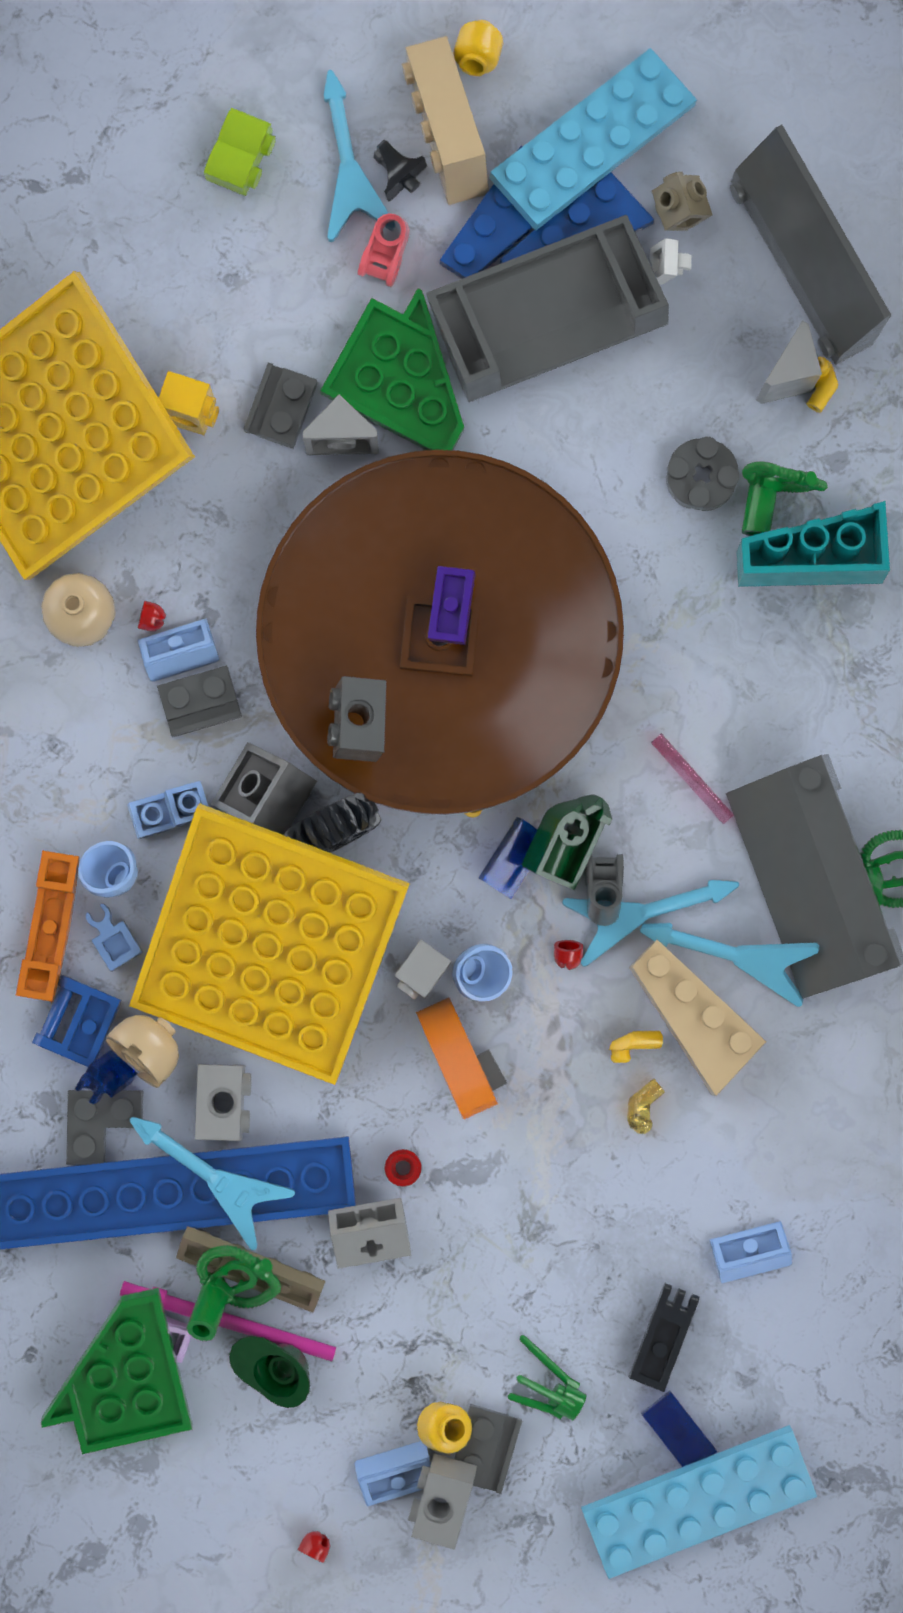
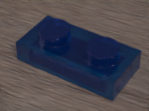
(504, 867)
(678, 1430)

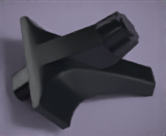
(400, 169)

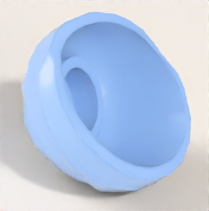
(108, 869)
(482, 972)

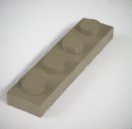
(297, 1286)

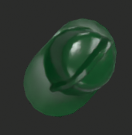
(272, 1370)

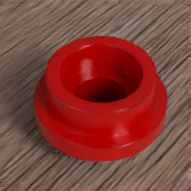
(391, 1172)

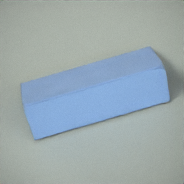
(178, 650)
(751, 1252)
(392, 1472)

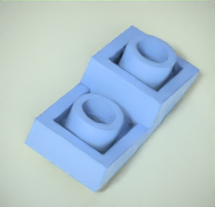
(166, 810)

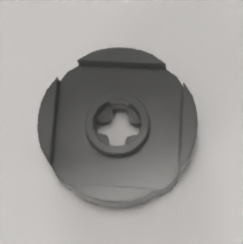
(702, 495)

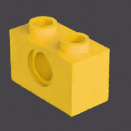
(189, 403)

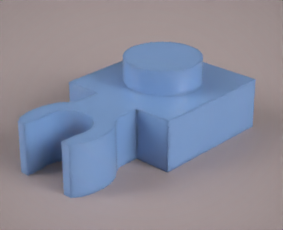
(115, 942)

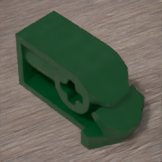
(562, 852)

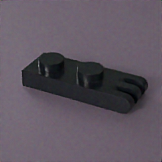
(663, 1339)

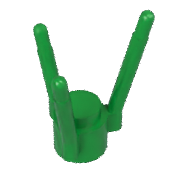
(563, 1400)

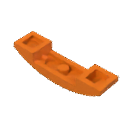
(49, 926)
(456, 1058)

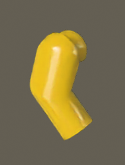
(824, 387)
(621, 1047)

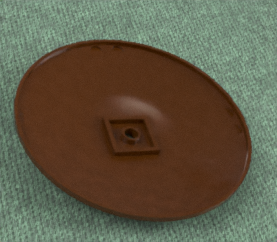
(357, 599)

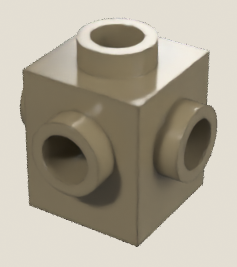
(681, 201)

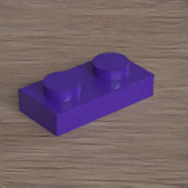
(451, 605)

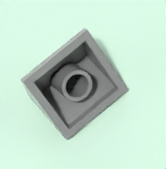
(795, 370)
(340, 431)

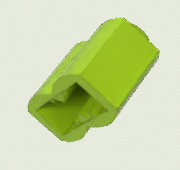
(239, 152)

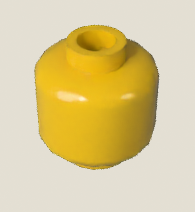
(478, 47)
(444, 1427)

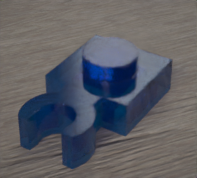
(106, 1075)

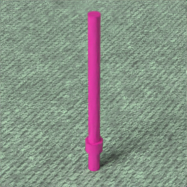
(241, 1325)

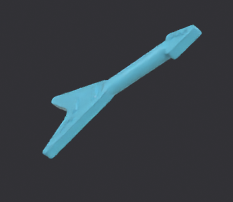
(352, 187)
(635, 914)
(761, 962)
(233, 1191)

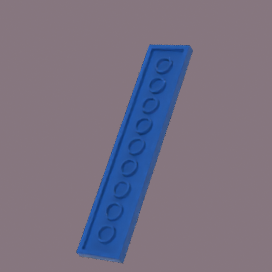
(166, 1195)

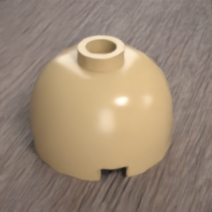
(78, 609)
(146, 1047)

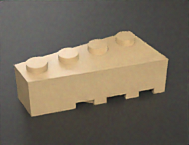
(446, 120)
(702, 1023)

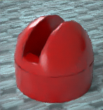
(151, 617)
(568, 953)
(315, 1546)

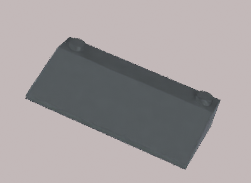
(810, 247)
(548, 308)
(814, 875)

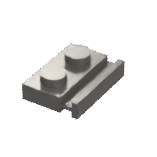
(280, 405)
(199, 701)
(490, 1446)

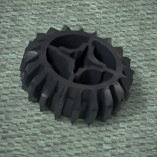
(337, 823)

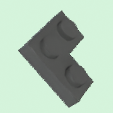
(89, 1122)

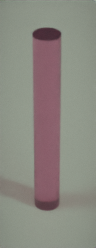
(691, 777)

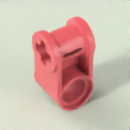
(383, 251)

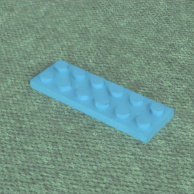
(592, 139)
(699, 1501)

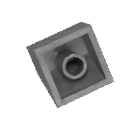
(264, 790)

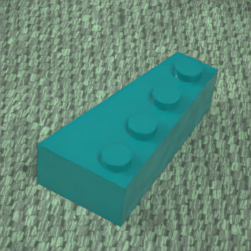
(821, 552)

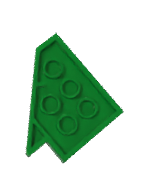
(398, 375)
(125, 1381)

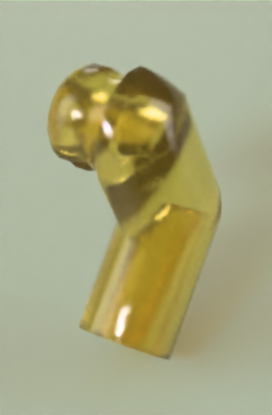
(639, 1107)

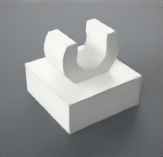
(667, 261)

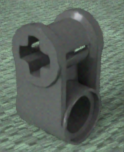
(604, 882)

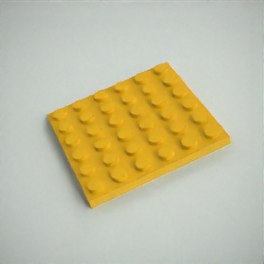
(74, 427)
(268, 943)

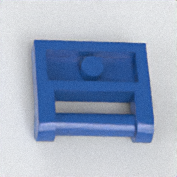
(88, 1026)

